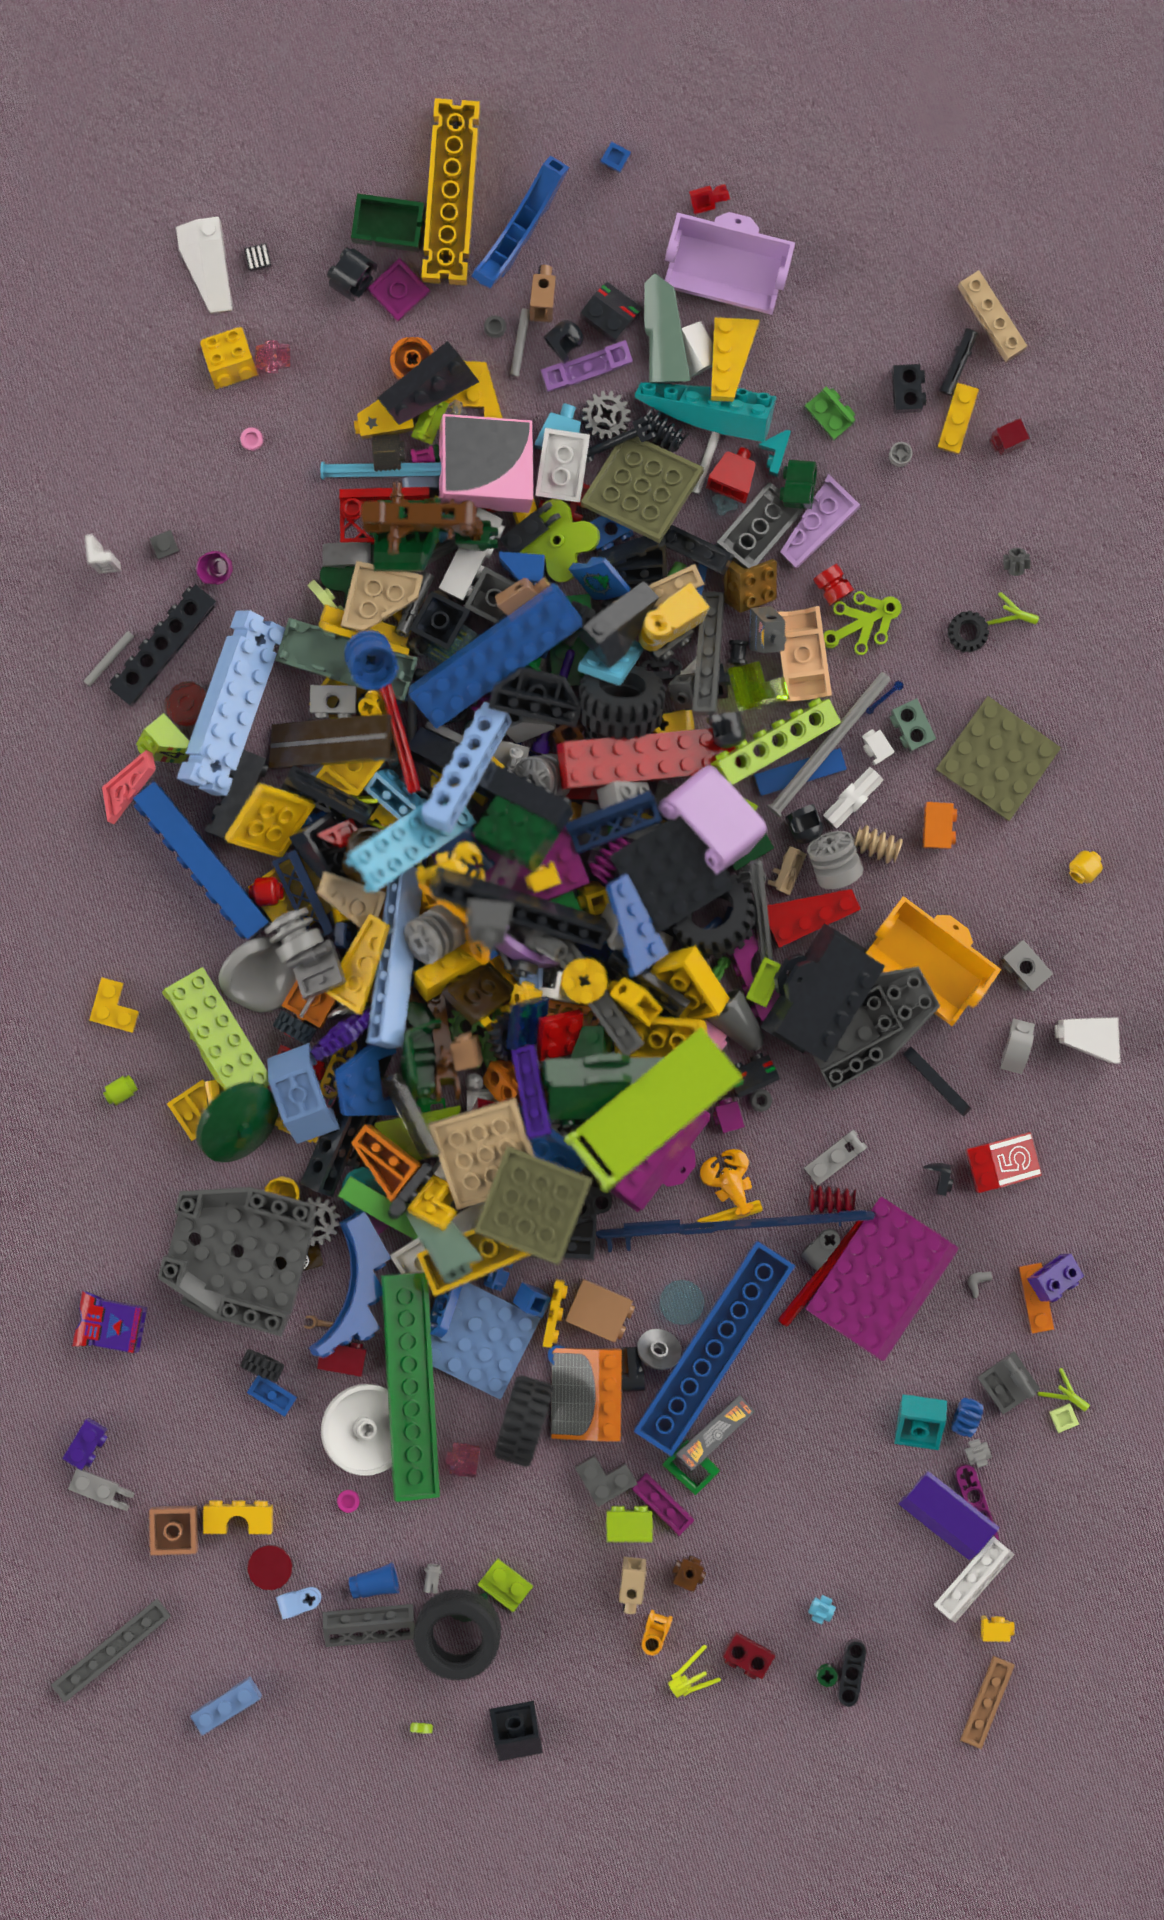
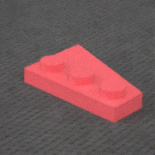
(124, 786)

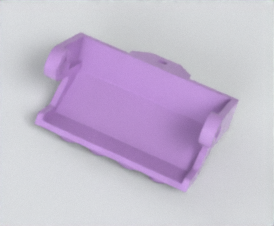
(727, 261)

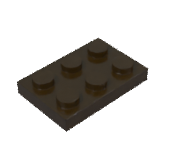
(479, 993)

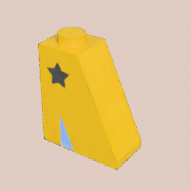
(377, 421)

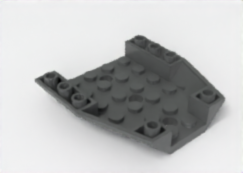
(248, 1287)

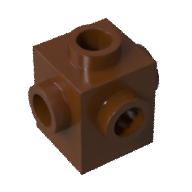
(575, 734)
(690, 1581)

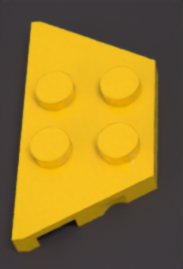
(350, 776)

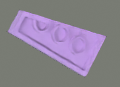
(829, 512)

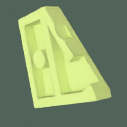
(324, 596)

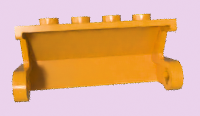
(942, 952)

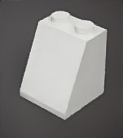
(1091, 1036)

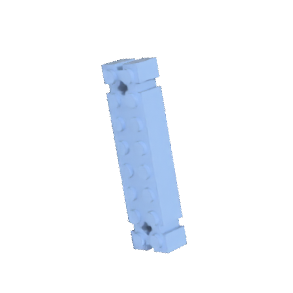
(231, 703)

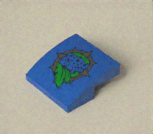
(599, 579)

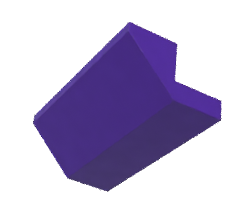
(949, 1515)

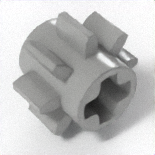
(978, 1453)

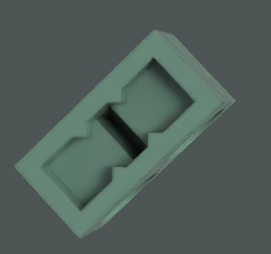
(919, 723)

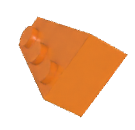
(386, 1160)

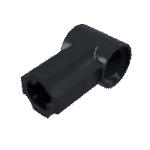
(632, 1373)

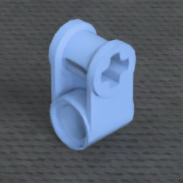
(294, 1602)

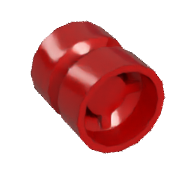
(833, 584)

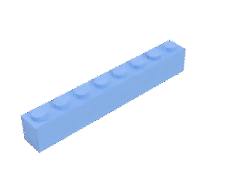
(395, 964)

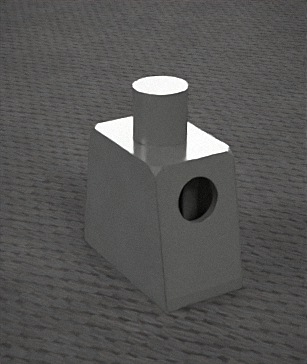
(488, 921)

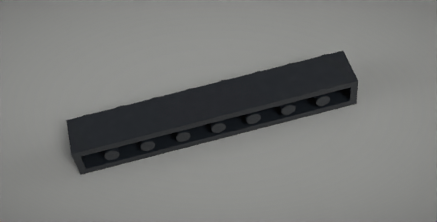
(438, 752)
(526, 908)

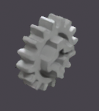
(598, 421)
(323, 1208)

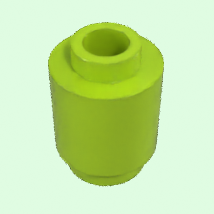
(120, 1090)

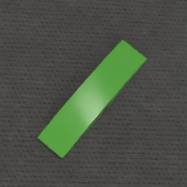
(375, 1205)

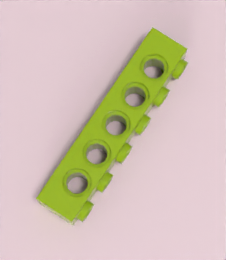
(825, 719)

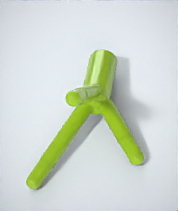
(1019, 614)
(1069, 1394)

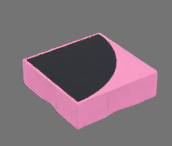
(486, 462)

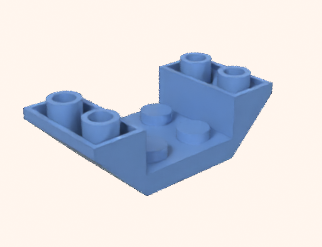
(299, 1094)

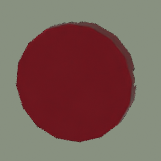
(269, 1567)

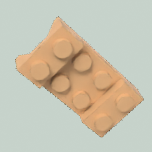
(805, 656)

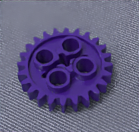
(341, 1034)

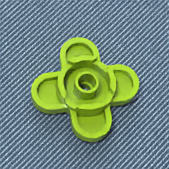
(575, 539)

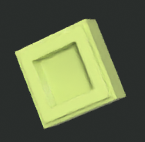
(1063, 1418)

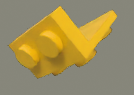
(228, 358)

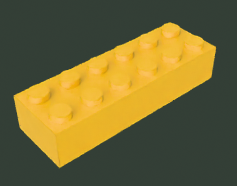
(494, 1257)

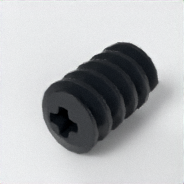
(665, 433)

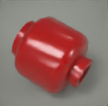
(266, 891)

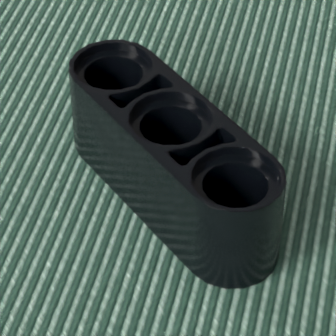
(854, 1683)

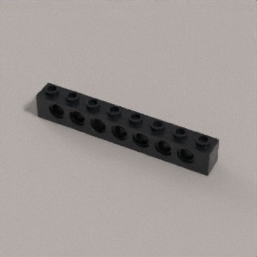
(336, 1146)

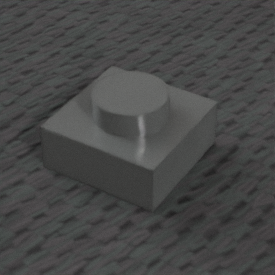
(164, 545)

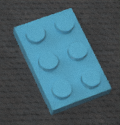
(616, 674)

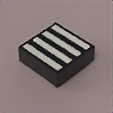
(258, 257)

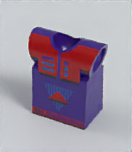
(109, 1324)

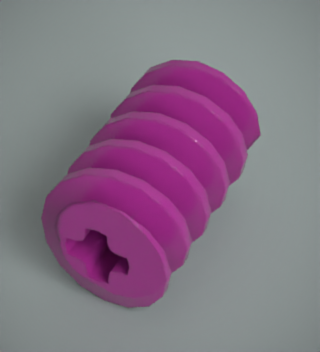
(604, 864)

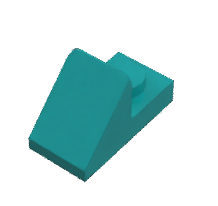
(777, 445)

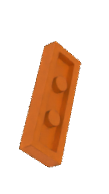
(1038, 1311)

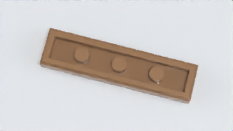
(987, 1702)

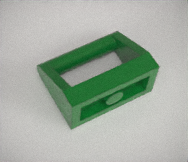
(683, 1478)

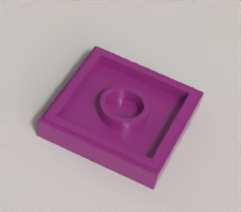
(398, 290)

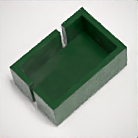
(388, 222)
(517, 830)

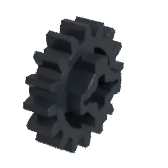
(500, 1037)

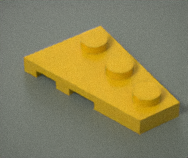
(555, 1313)

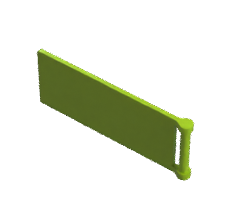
(655, 1107)

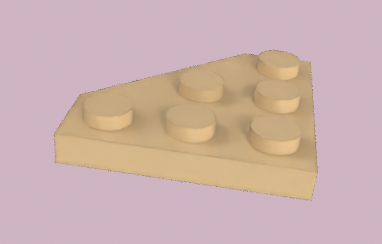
(377, 596)

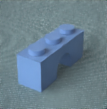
(226, 1706)

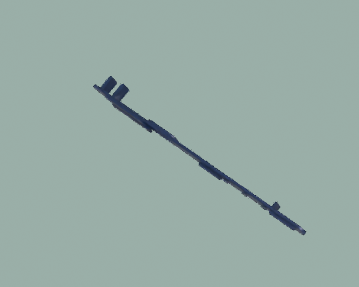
(674, 1226)

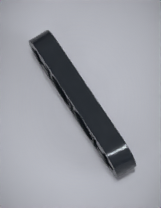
(937, 1081)

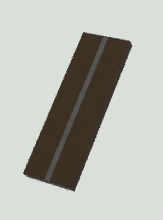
(330, 741)

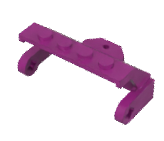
(661, 1167)

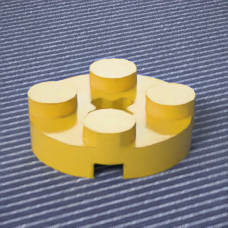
(597, 979)

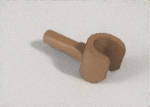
(318, 1322)

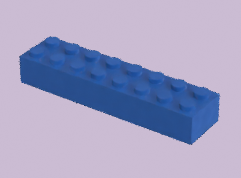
(495, 655)
(202, 861)

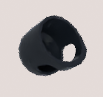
(564, 338)
(727, 729)
(805, 824)

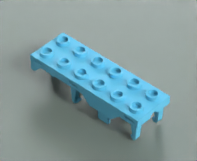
(402, 847)

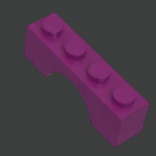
(742, 968)

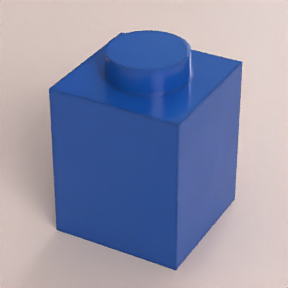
(532, 1299)

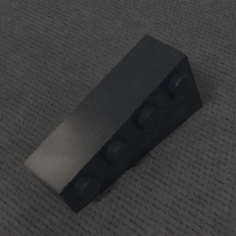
(428, 384)
(245, 780)

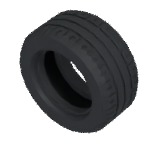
(451, 1665)

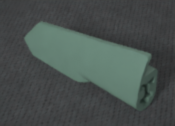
(663, 327)
(447, 1248)

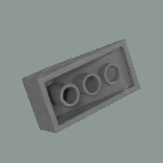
(758, 528)

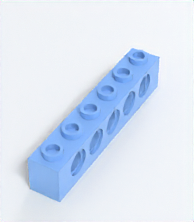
(467, 778)

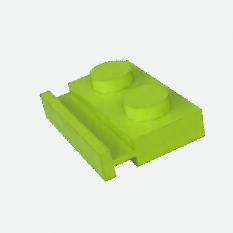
(505, 1585)

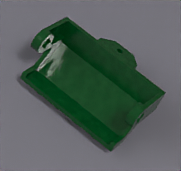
(587, 1085)

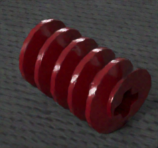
(831, 1200)

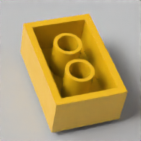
(692, 977)

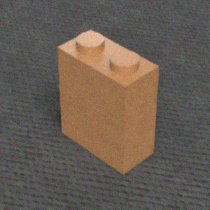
(600, 1311)

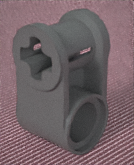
(817, 1251)

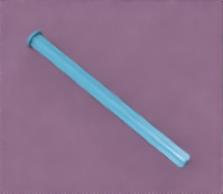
(367, 470)

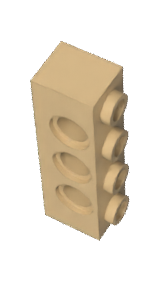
(992, 316)

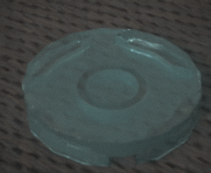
(682, 1302)

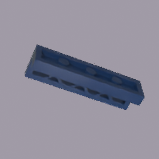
(612, 814)
(307, 887)

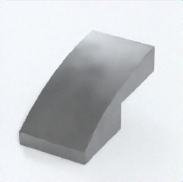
(345, 554)

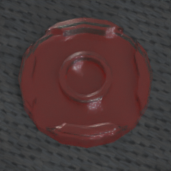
(185, 703)

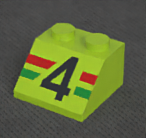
(164, 741)

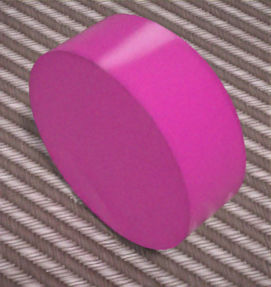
(348, 1501)

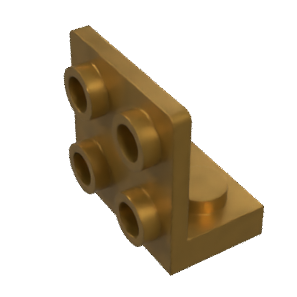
(750, 586)

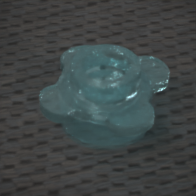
(722, 508)

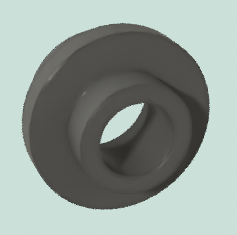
(768, 1100)

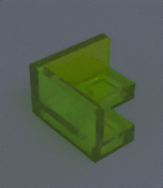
(752, 690)

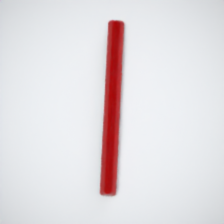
(400, 739)
(817, 1279)

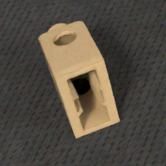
(632, 1578)

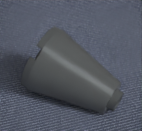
(739, 1022)

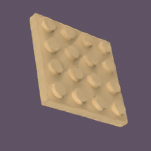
(474, 1146)

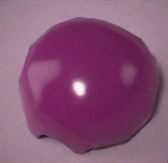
(214, 568)

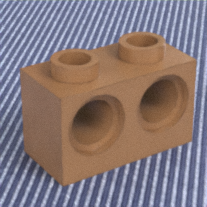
(466, 1051)

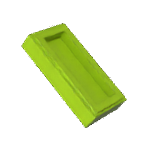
(763, 983)

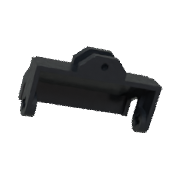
(821, 993)

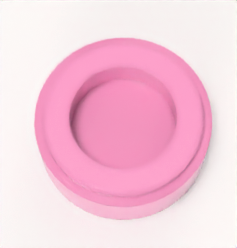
(251, 439)

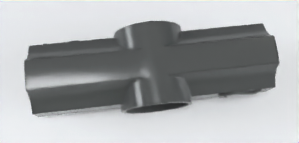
(539, 941)

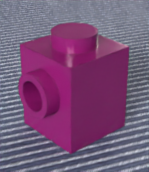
(728, 1115)

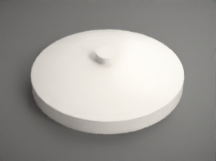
(358, 1430)

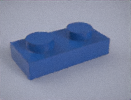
(272, 1395)

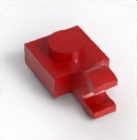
(705, 199)

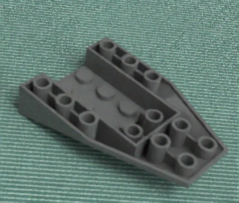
(882, 1025)

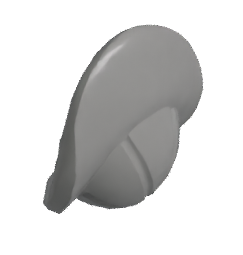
(256, 976)

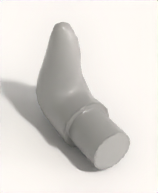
(976, 1278)

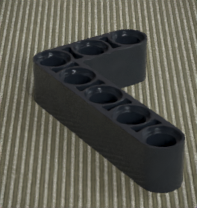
(594, 1192)

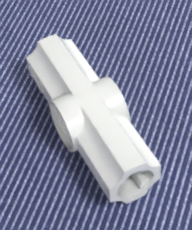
(853, 797)

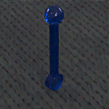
(898, 685)

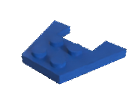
(360, 1084)

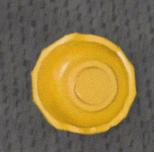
(283, 1186)

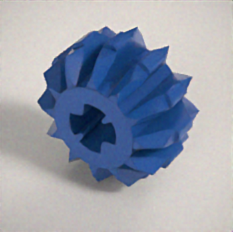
(967, 1417)

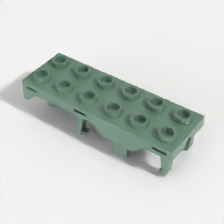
(322, 653)

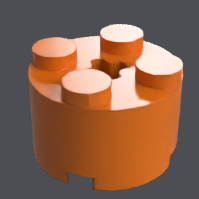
(407, 348)

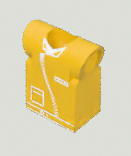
(673, 618)

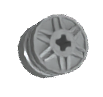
(542, 771)
(835, 860)
(293, 934)
(434, 934)

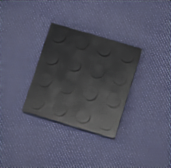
(670, 872)

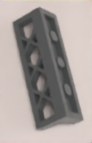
(368, 1622)

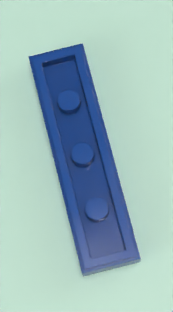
(778, 778)

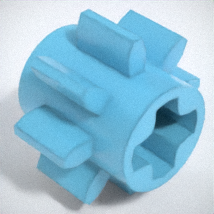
(821, 1609)

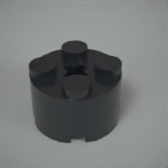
(351, 274)

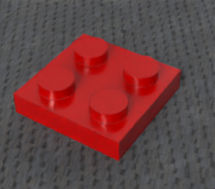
(558, 1034)

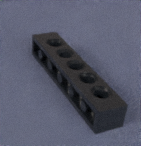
(161, 658)

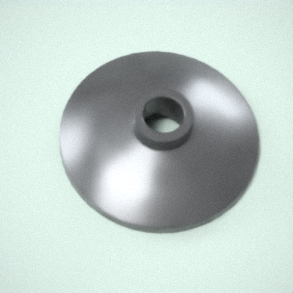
(343, 1011)
(662, 1342)

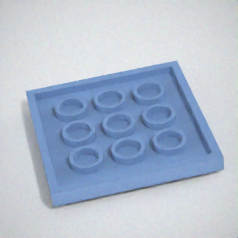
(483, 1340)

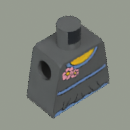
(766, 630)

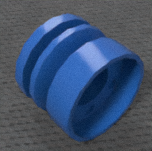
(374, 670)

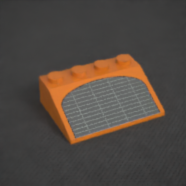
(586, 1394)

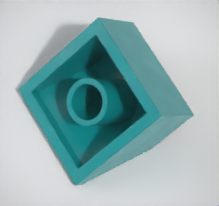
(920, 1422)

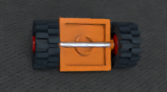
(313, 1010)

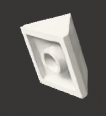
(697, 348)

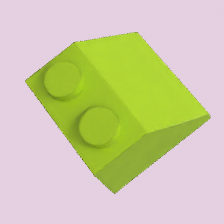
(629, 1524)

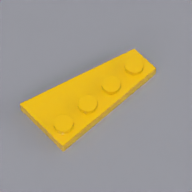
(730, 353)
(361, 964)

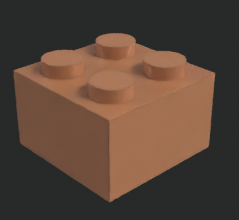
(173, 1530)

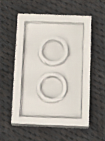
(562, 465)

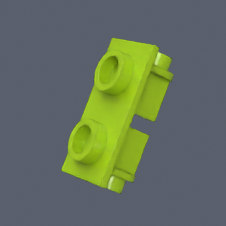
(429, 423)

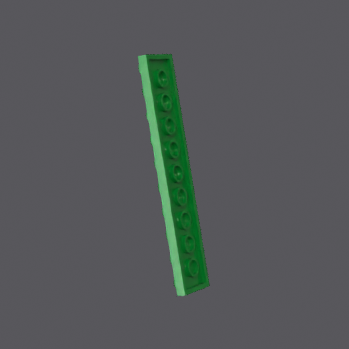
(410, 1386)

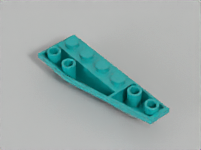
(745, 417)

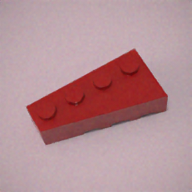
(803, 916)

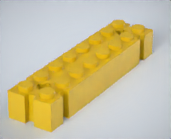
(450, 191)

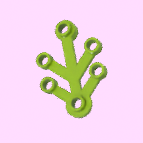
(865, 620)

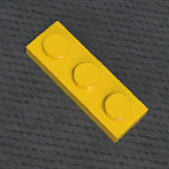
(957, 418)

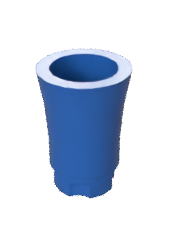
(375, 1582)

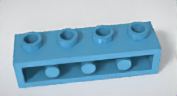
(393, 793)

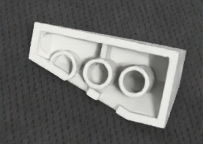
(205, 257)

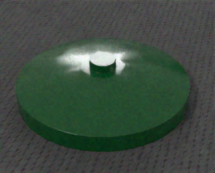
(237, 1122)

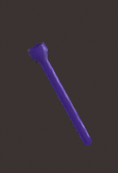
(542, 744)

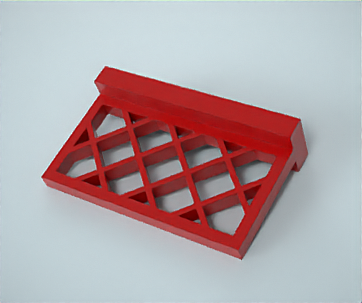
(373, 495)

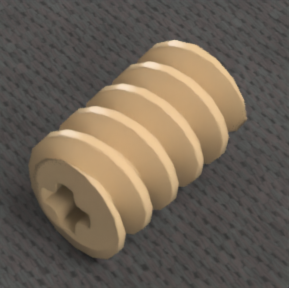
(877, 844)

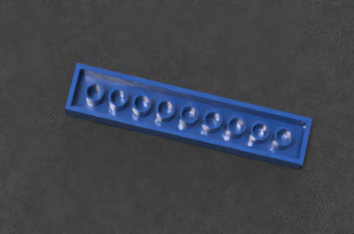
(713, 1348)

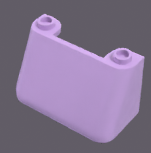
(717, 816)

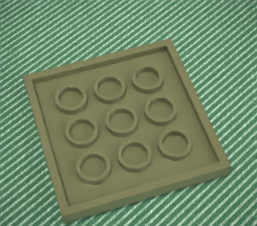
(642, 487)
(998, 758)
(533, 1205)

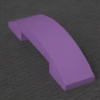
(587, 367)
(518, 951)

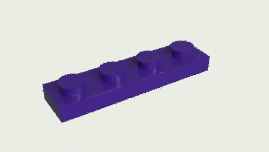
(531, 1092)

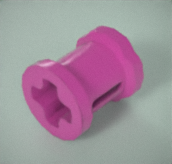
(423, 455)

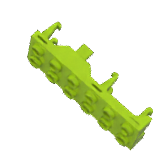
(215, 1031)

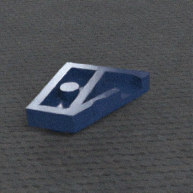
(344, 936)

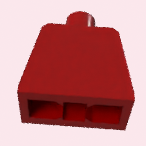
(733, 475)

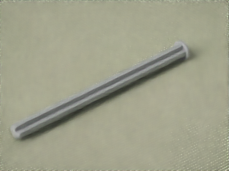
(829, 744)

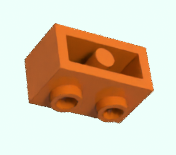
(938, 825)

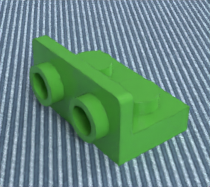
(830, 412)

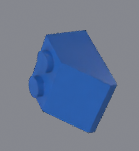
(523, 566)

